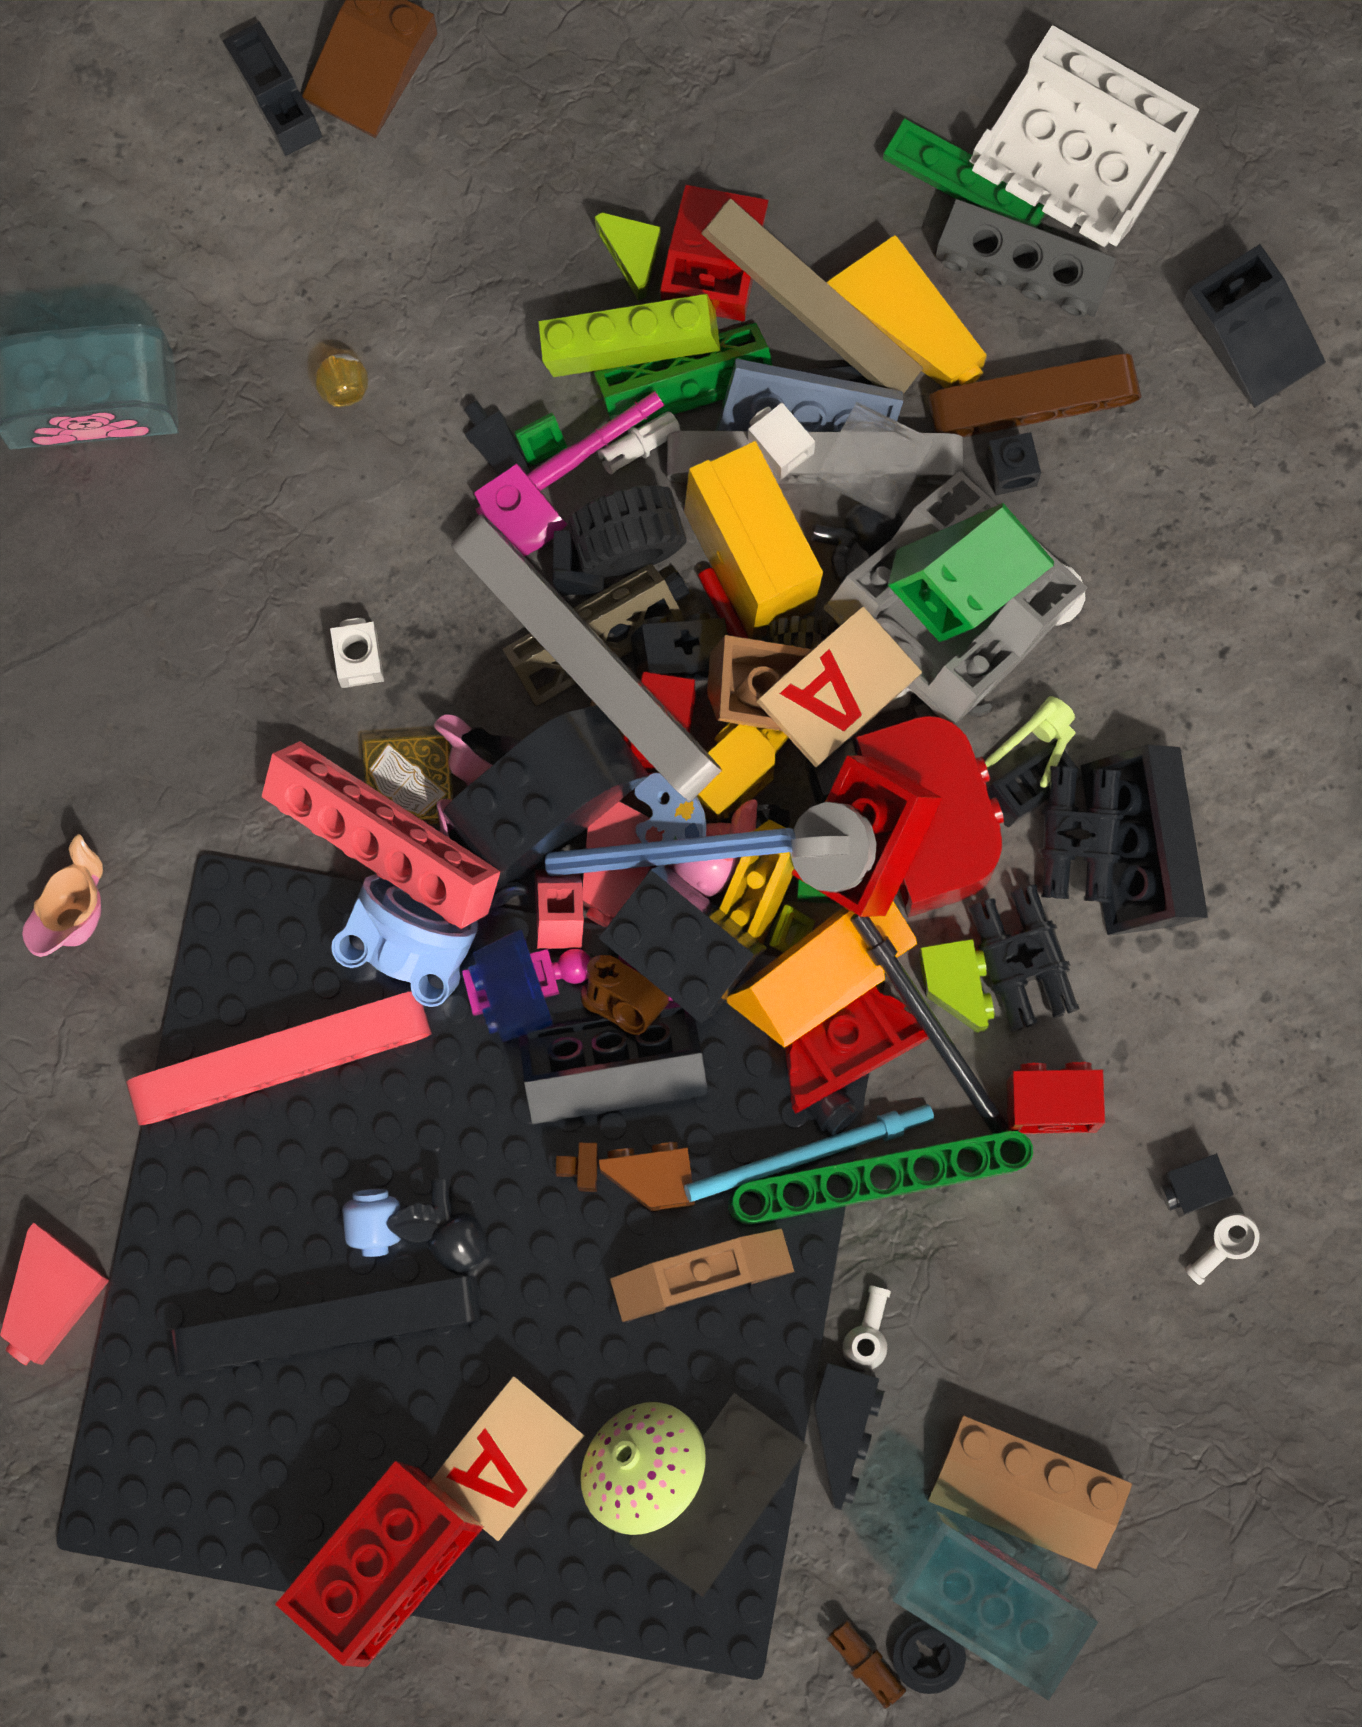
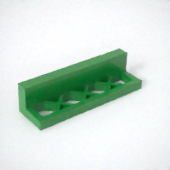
(687, 381)

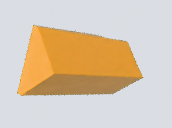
(817, 976)

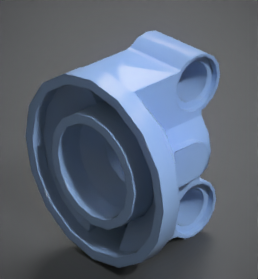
(404, 940)

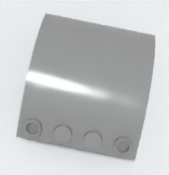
(973, 663)

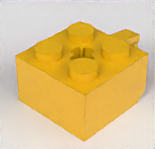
(746, 765)

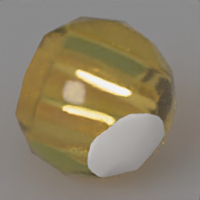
(341, 380)

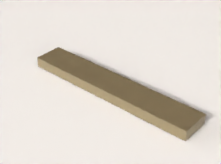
(810, 298)

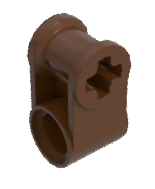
(624, 997)

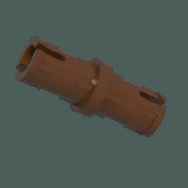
(866, 1664)

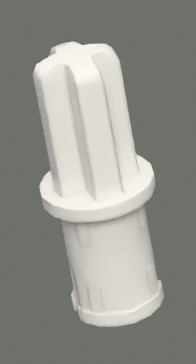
(638, 442)

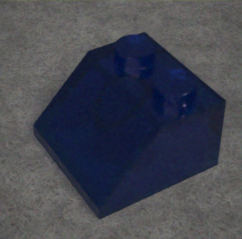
(511, 987)

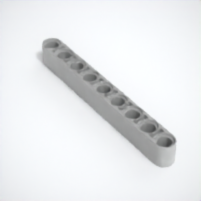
(586, 658)

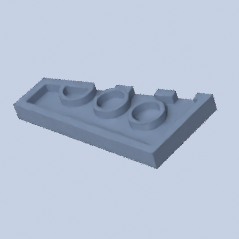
(813, 399)

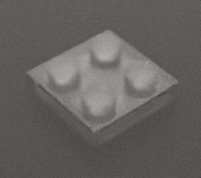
(875, 460)

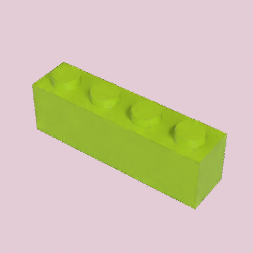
(629, 335)

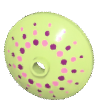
(657, 1477)

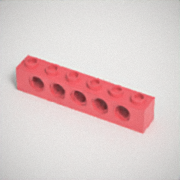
(380, 834)

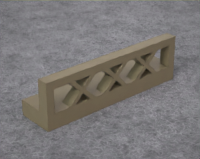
(601, 613)

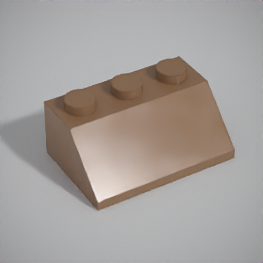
(742, 673)

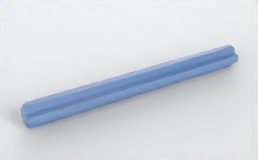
(670, 852)

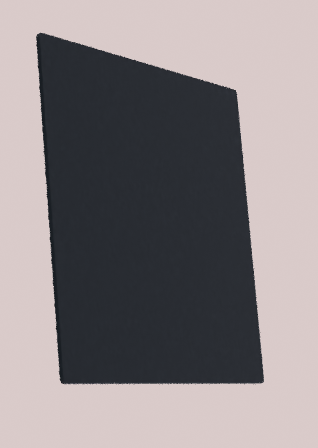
(245, 1218)

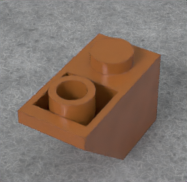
(653, 1177)

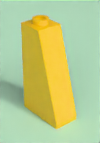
(910, 310)

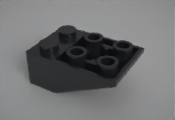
(1254, 325)

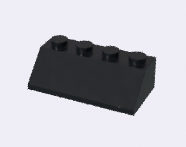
(1159, 866)
(601, 1068)

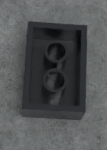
(682, 943)

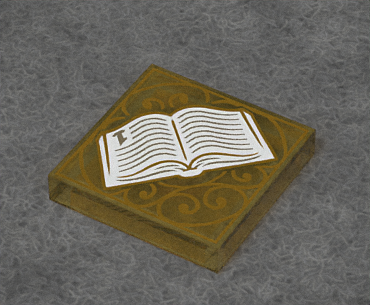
(410, 772)

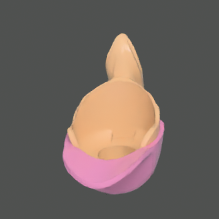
(68, 905)

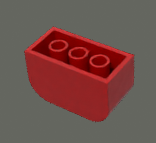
(965, 831)

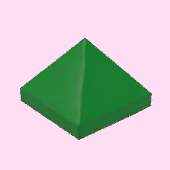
(540, 439)

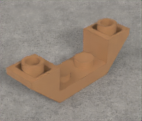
(701, 1273)

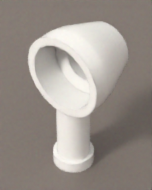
(1226, 1246)
(870, 1331)

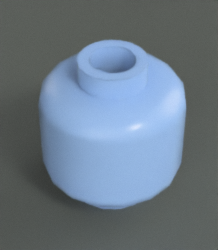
(366, 1221)

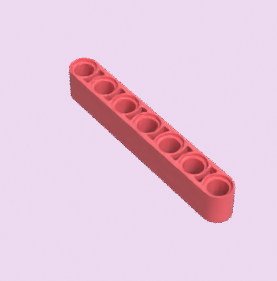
(277, 1058)

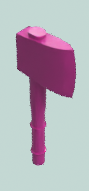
(516, 500)

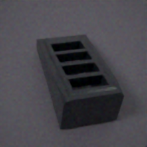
(1010, 795)

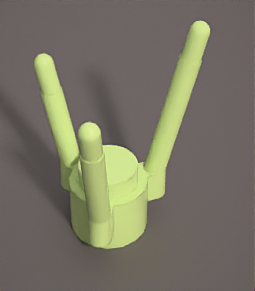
(1047, 723)

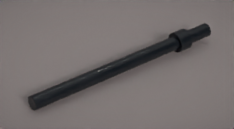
(883, 953)

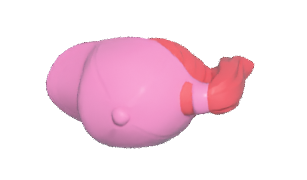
(715, 875)

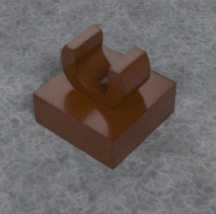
(583, 1167)

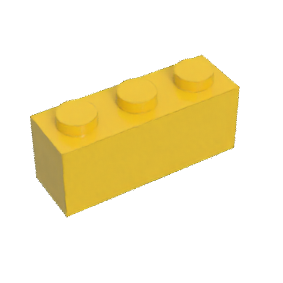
(758, 889)

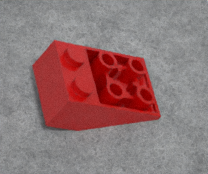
(697, 265)

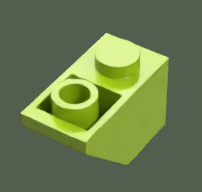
(953, 982)

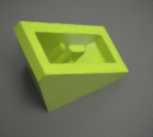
(632, 247)

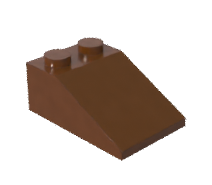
(370, 60)

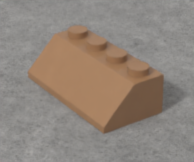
(1029, 1492)

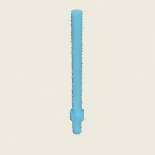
(887, 1127)

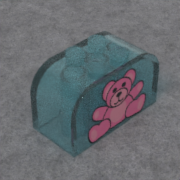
(86, 385)
(992, 1604)

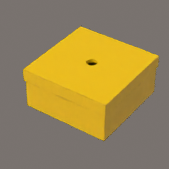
(752, 539)

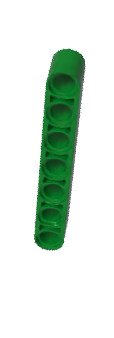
(902, 1177)

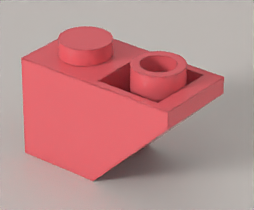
(558, 910)

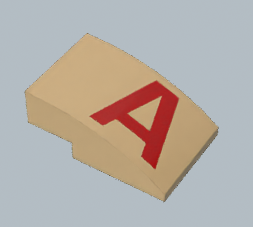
(839, 686)
(507, 1458)

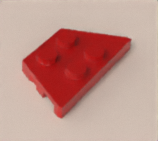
(849, 1046)

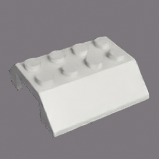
(1084, 138)

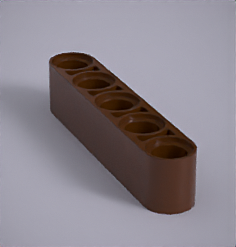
(1035, 396)

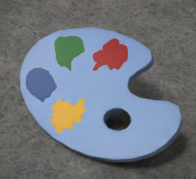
(670, 821)

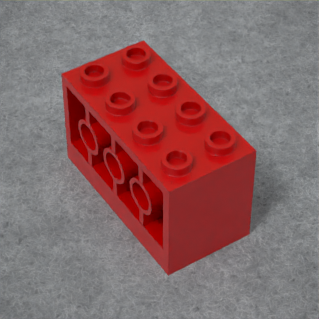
(379, 1565)

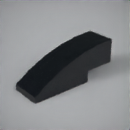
(273, 88)

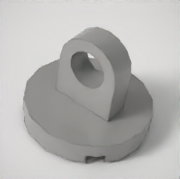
(833, 847)

